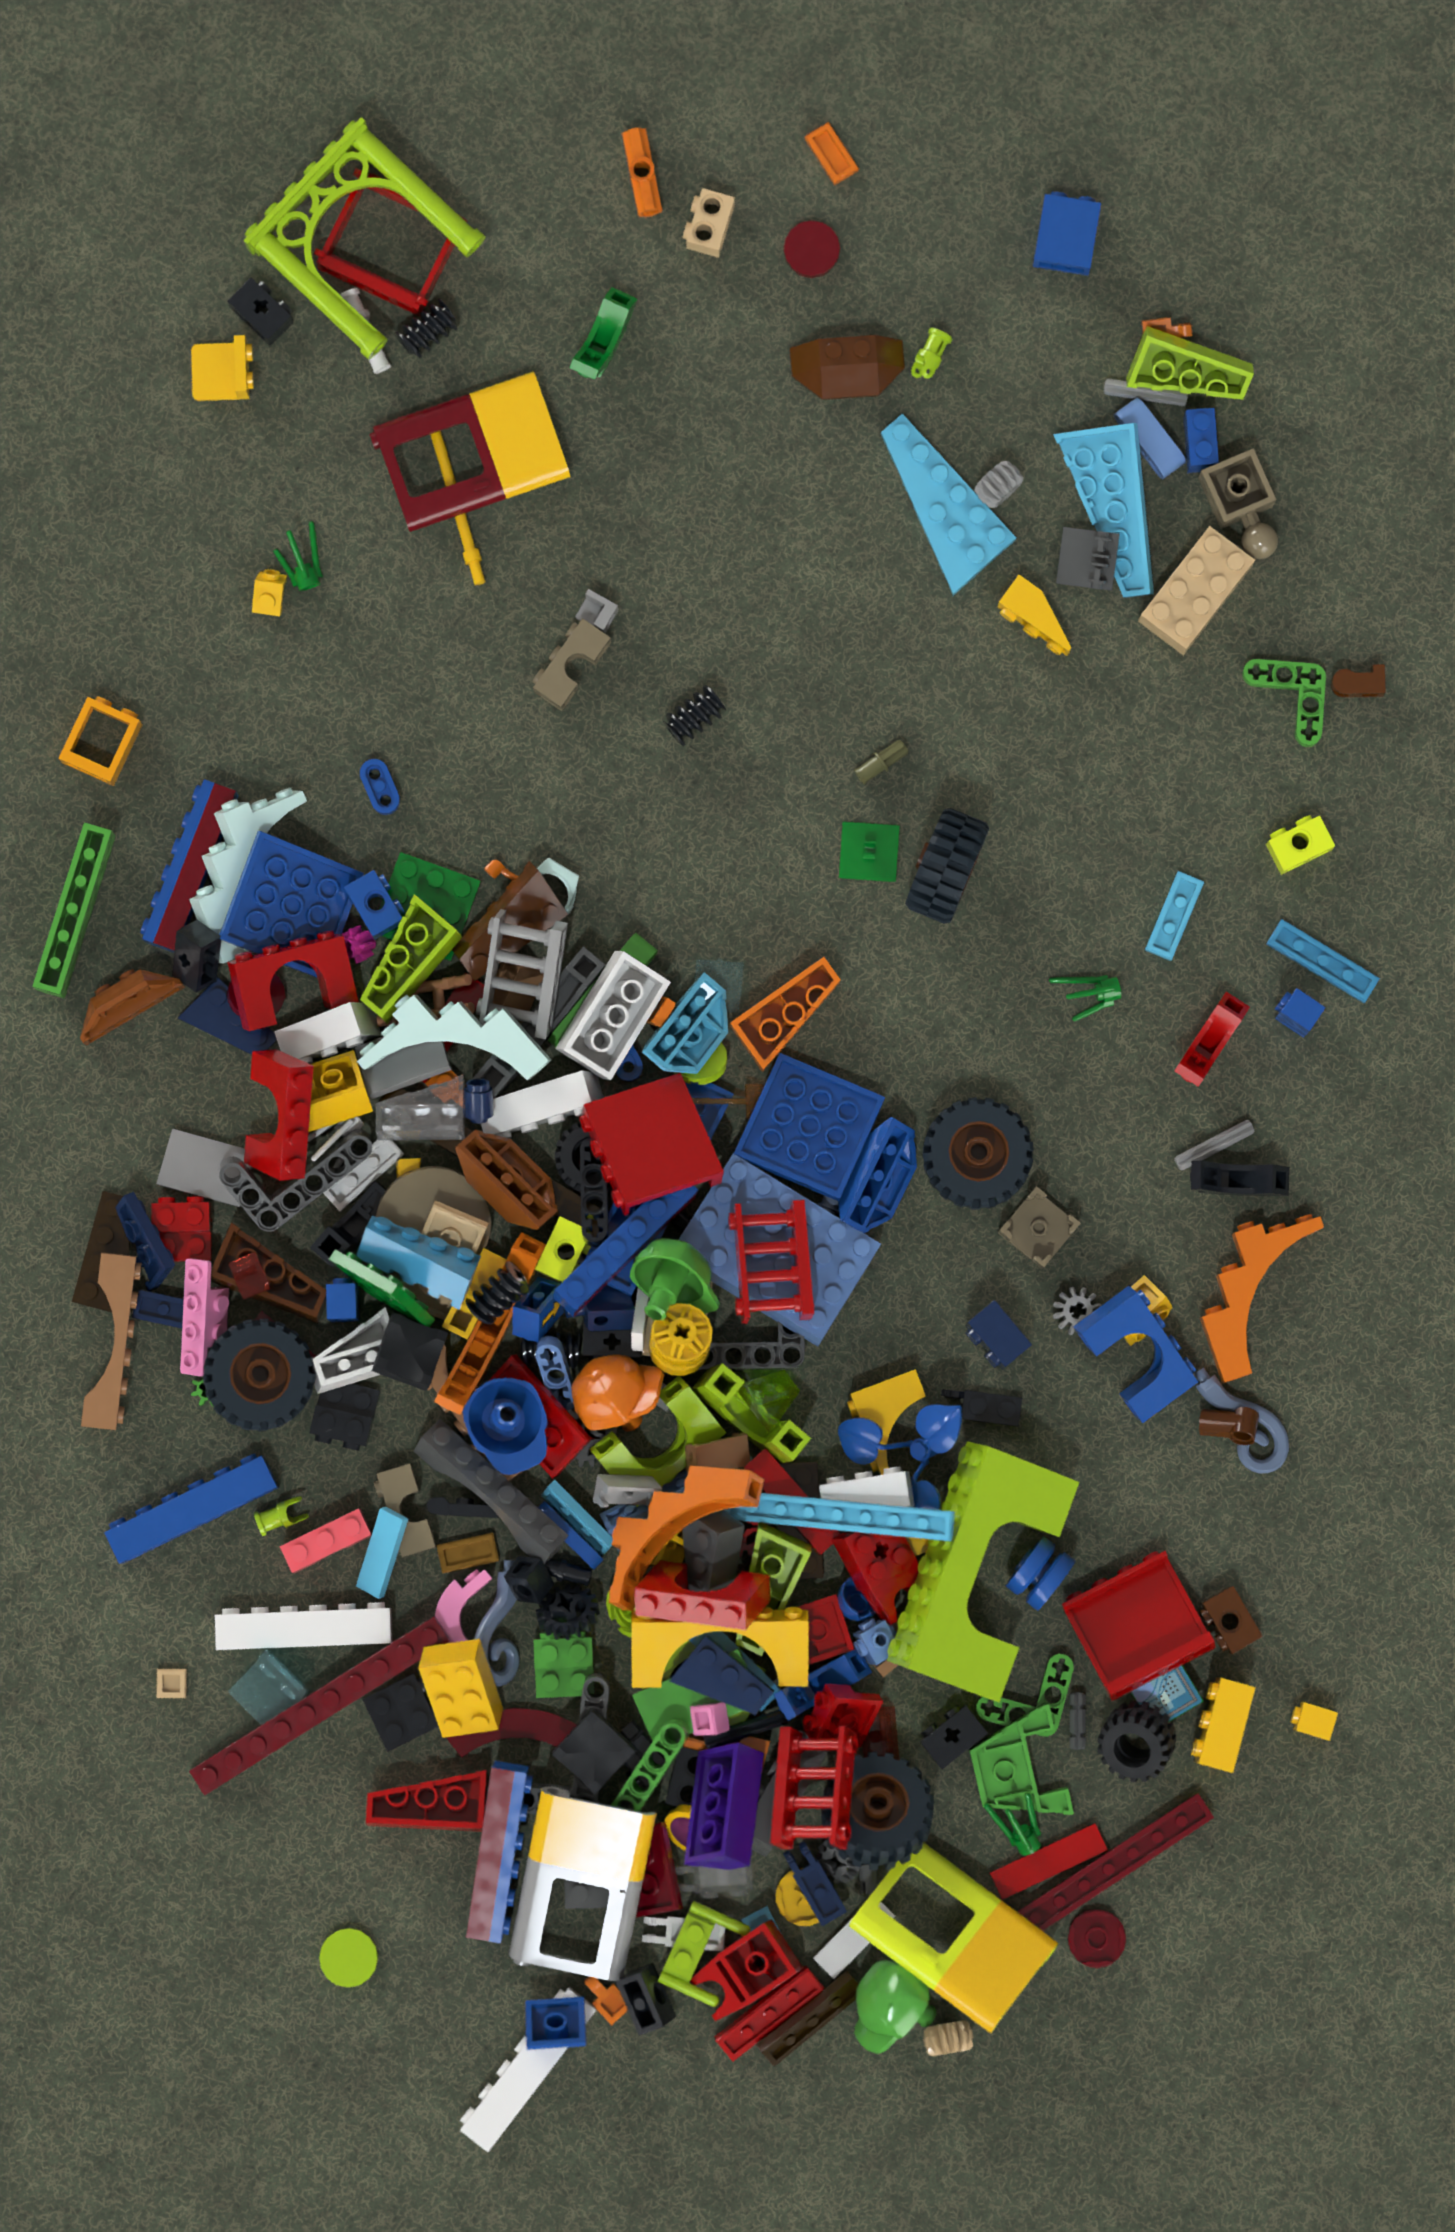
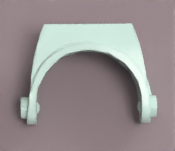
(569, 878)

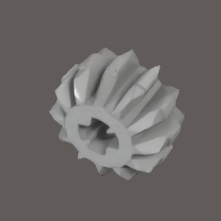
(998, 484)
(1072, 1302)

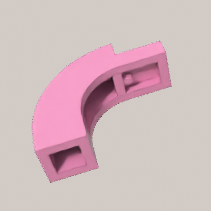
(453, 1601)

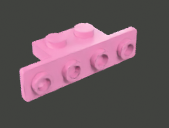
(203, 1315)

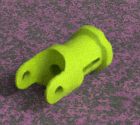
(930, 355)
(278, 1516)

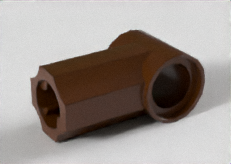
(1236, 1425)

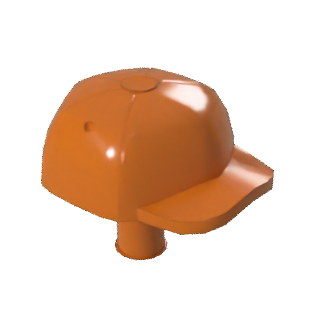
(615, 1392)

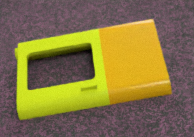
(984, 1964)

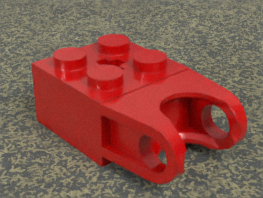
(881, 1574)
(741, 1976)

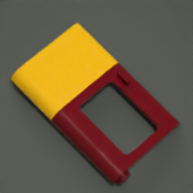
(510, 437)

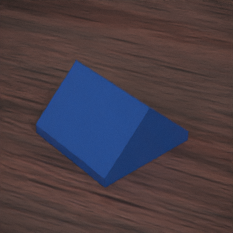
(555, 2023)

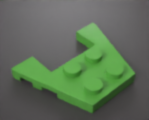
(1005, 1767)

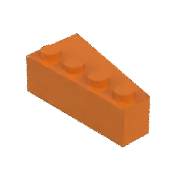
(778, 1017)

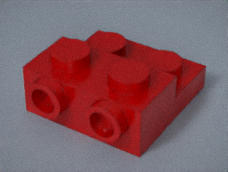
(184, 1227)
(826, 1630)
(842, 1706)

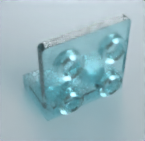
(268, 1688)

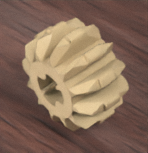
(948, 2038)

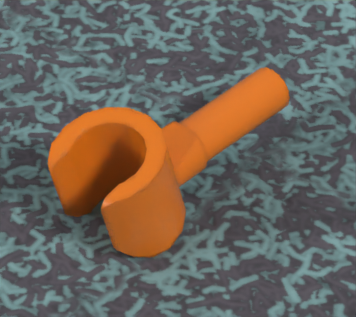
(495, 867)

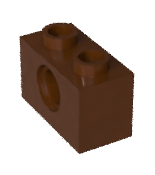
(1245, 1630)

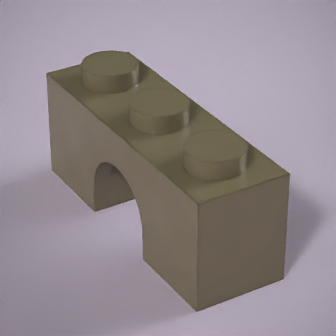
(582, 643)
(395, 1487)

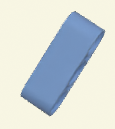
(1153, 440)

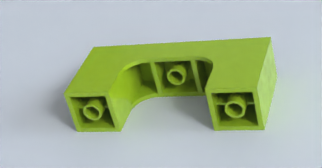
(935, 1626)

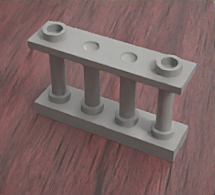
(548, 965)

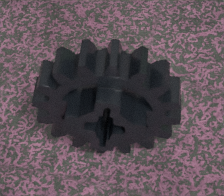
(568, 1612)

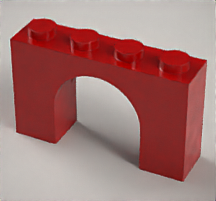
(253, 975)
(291, 1084)
(666, 1596)

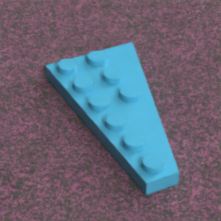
(1112, 491)
(954, 519)

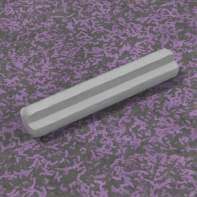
(1119, 388)
(1214, 1144)

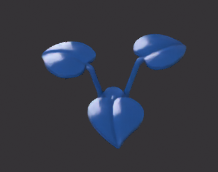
(938, 1429)

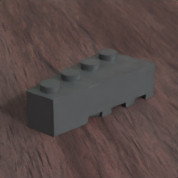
(764, 1813)

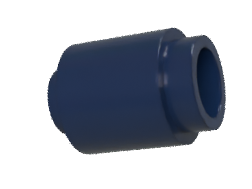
(478, 1100)

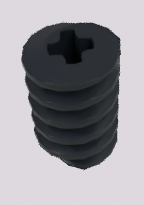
(427, 330)
(694, 715)
(500, 1295)
(570, 1347)

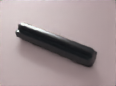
(747, 1729)

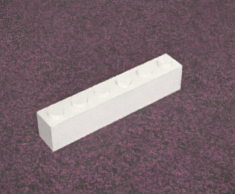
(303, 1628)
(513, 2088)

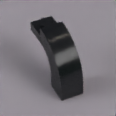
(1239, 1179)
(349, 1230)

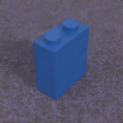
(1067, 233)

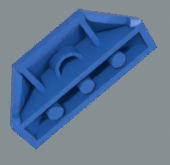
(879, 1176)

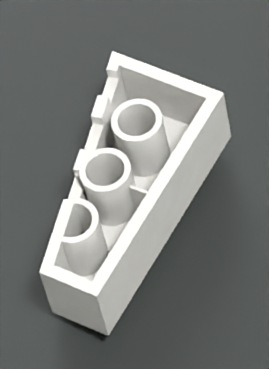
(543, 1104)

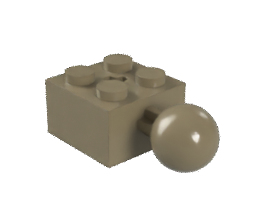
(1230, 507)

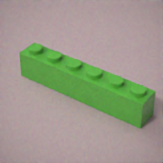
(74, 910)

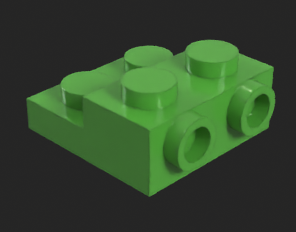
(563, 1665)

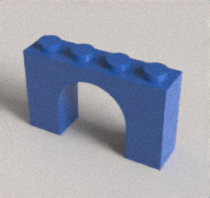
(1168, 1374)

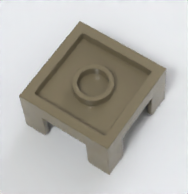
(1038, 1228)

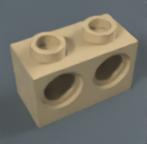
(715, 223)

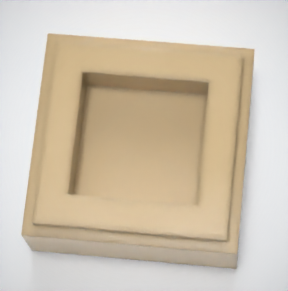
(171, 1683)

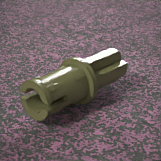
(881, 761)

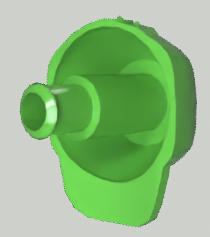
(673, 1274)
(890, 2005)

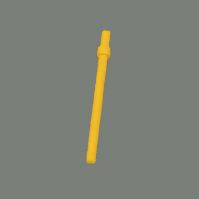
(471, 555)

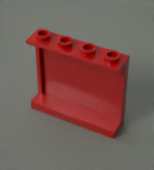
(650, 1142)
(1137, 1625)

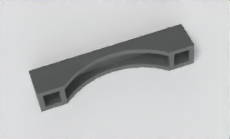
(573, 984)
(455, 1458)

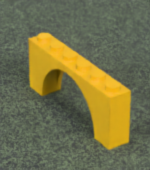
(884, 1405)
(778, 1632)

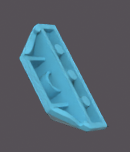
(691, 1029)

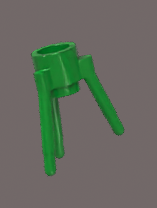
(305, 575)
(1105, 990)
(1023, 1836)

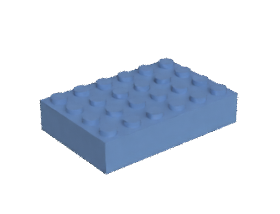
(835, 1249)

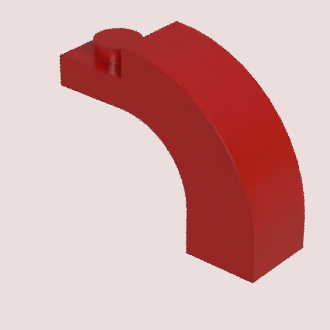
(1211, 1039)

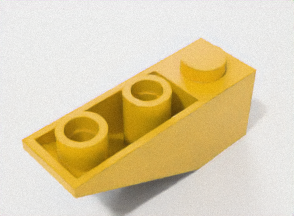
(1030, 608)
(463, 1321)

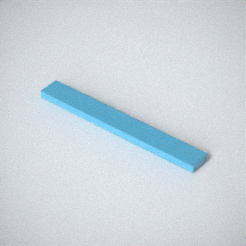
(849, 1516)

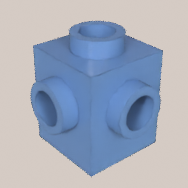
(874, 1650)

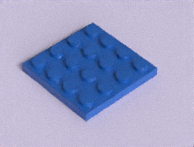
(287, 897)
(809, 1127)

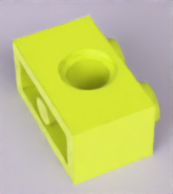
(1287, 856)
(563, 1233)

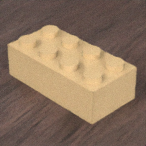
(1196, 590)

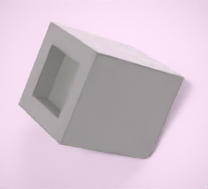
(597, 611)

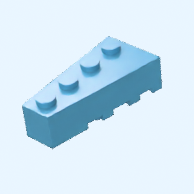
(419, 1259)

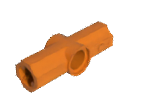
(639, 156)

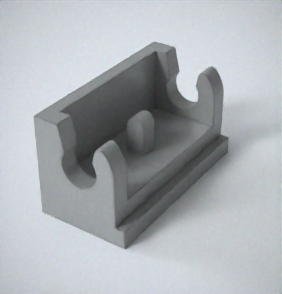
(624, 1490)

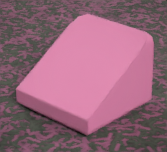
(709, 1718)

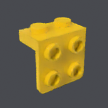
(222, 370)

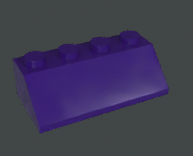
(724, 1807)

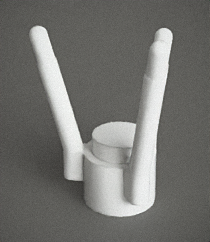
(342, 1129)

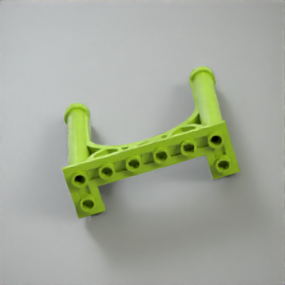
(365, 147)

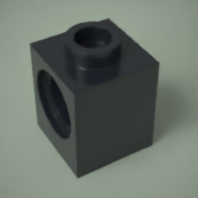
(529, 1580)

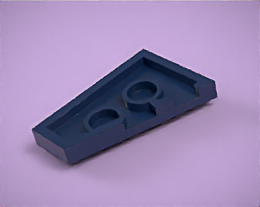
(214, 1016)
(150, 1249)
(722, 1677)

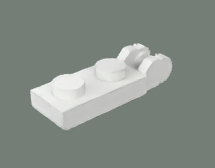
(674, 1925)

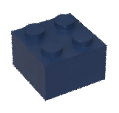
(997, 1335)

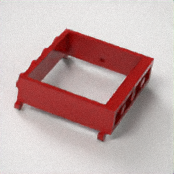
(367, 280)

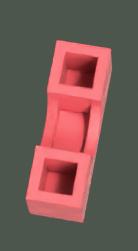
(326, 1540)

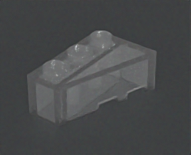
(425, 1114)

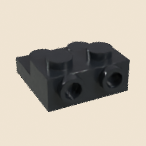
(345, 1415)
(401, 1712)

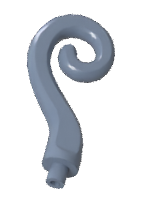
(1217, 1396)
(499, 1609)

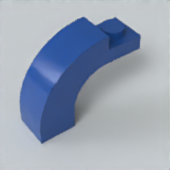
(843, 1670)

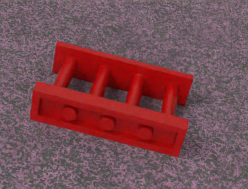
(798, 1274)
(786, 1788)

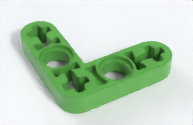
(1305, 691)
(1065, 1675)

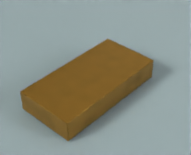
(467, 1553)

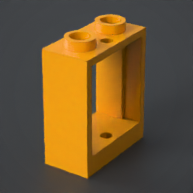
(105, 774)

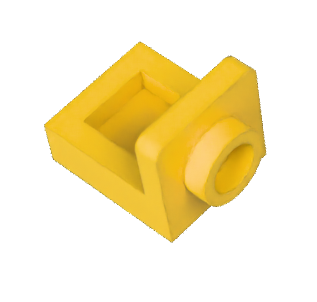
(269, 592)

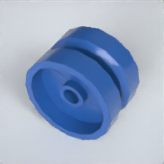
(1043, 1575)

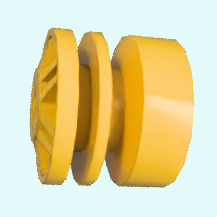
(674, 1353)

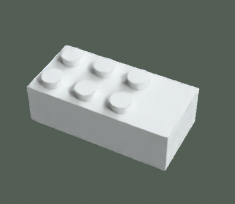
(612, 1015)

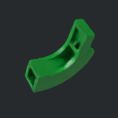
(605, 334)

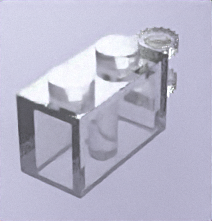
(712, 1880)

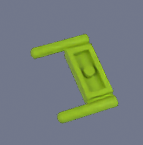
(690, 1946)

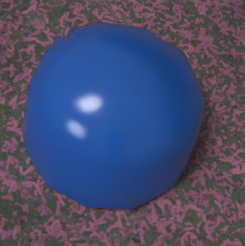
(853, 1603)

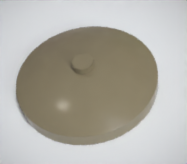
(414, 1193)

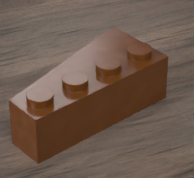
(527, 904)
(289, 1287)

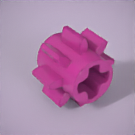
(359, 944)

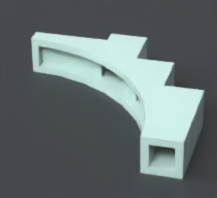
(227, 861)
(418, 1024)

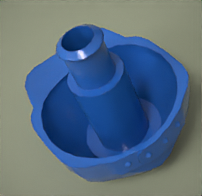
(507, 1424)

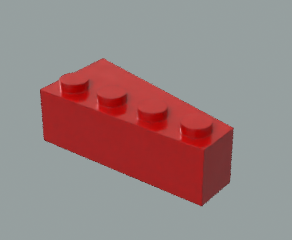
(441, 1804)

